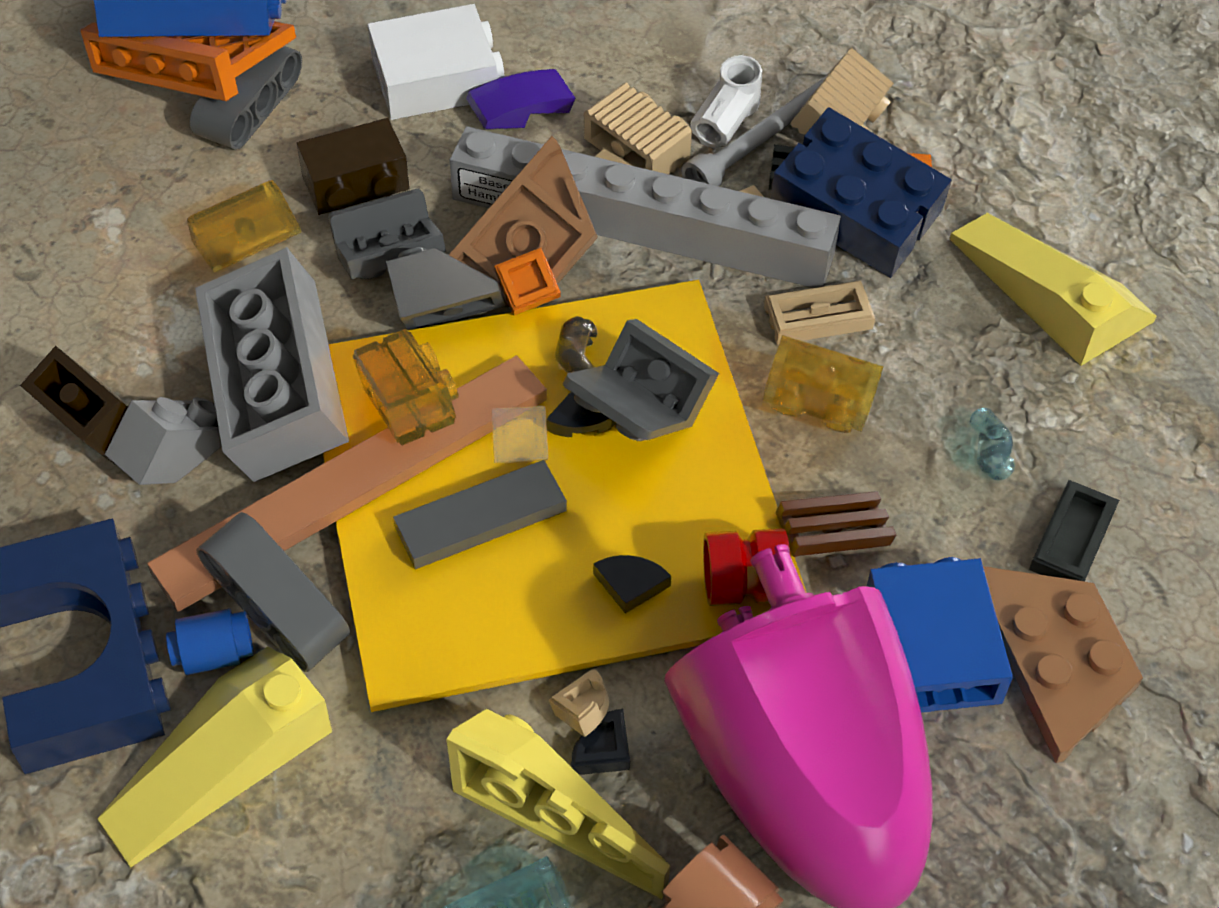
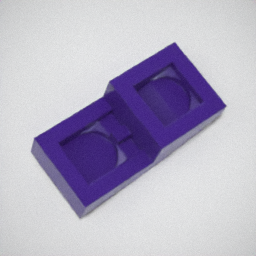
(513, 98)

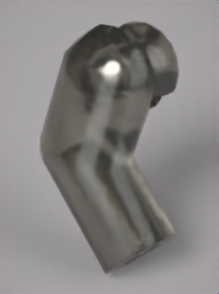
(572, 344)

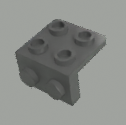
(645, 384)

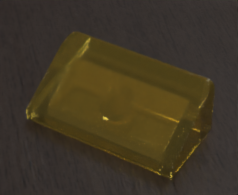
(242, 225)

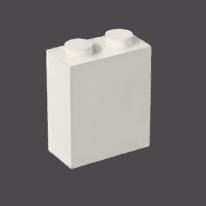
(432, 59)

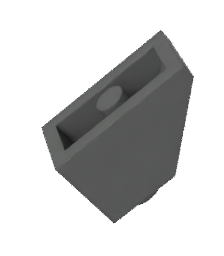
(439, 288)

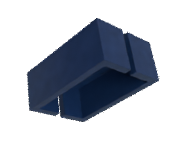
(867, 184)

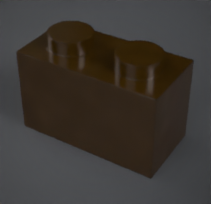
(353, 166)
(76, 399)

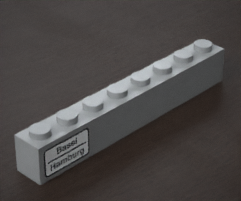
(664, 210)

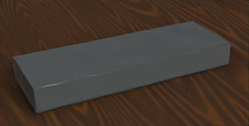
(479, 514)

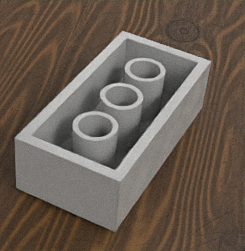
(270, 366)

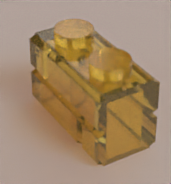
(406, 386)

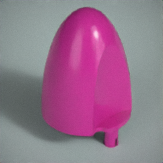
(815, 736)

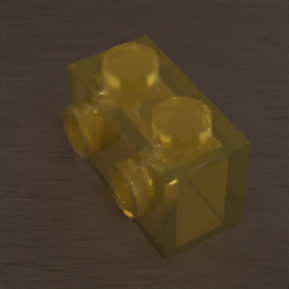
(821, 385)

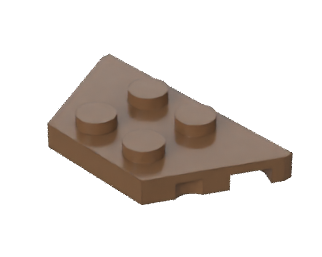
(532, 213)
(1062, 653)

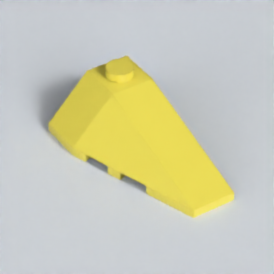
(1062, 295)
(224, 745)
(526, 782)

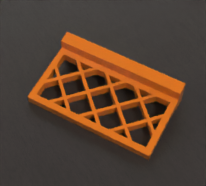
(183, 63)

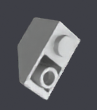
(164, 439)

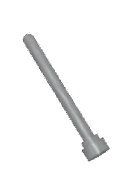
(711, 167)

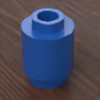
(210, 641)

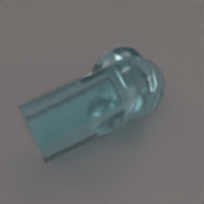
(994, 444)

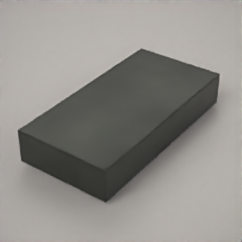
(1074, 533)

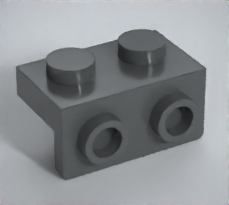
(380, 231)

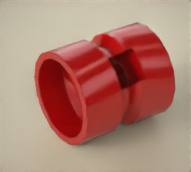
(728, 565)

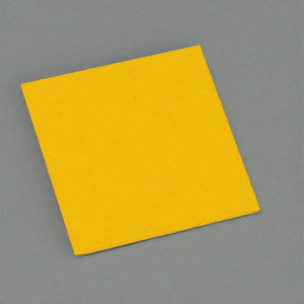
(531, 596)

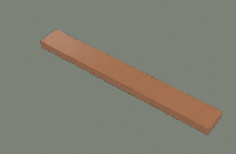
(354, 478)

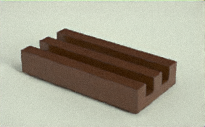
(830, 516)

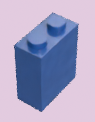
(947, 631)

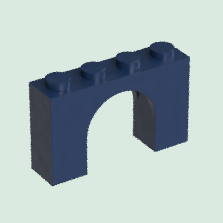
(116, 696)

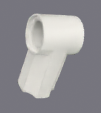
(729, 102)

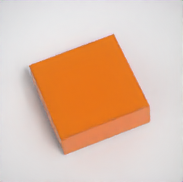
(527, 281)

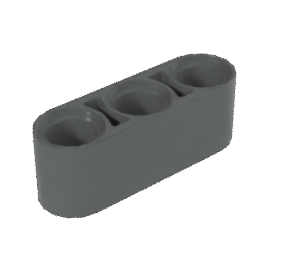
(259, 93)
(273, 591)

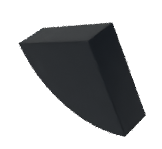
(573, 418)
(631, 579)
(604, 747)

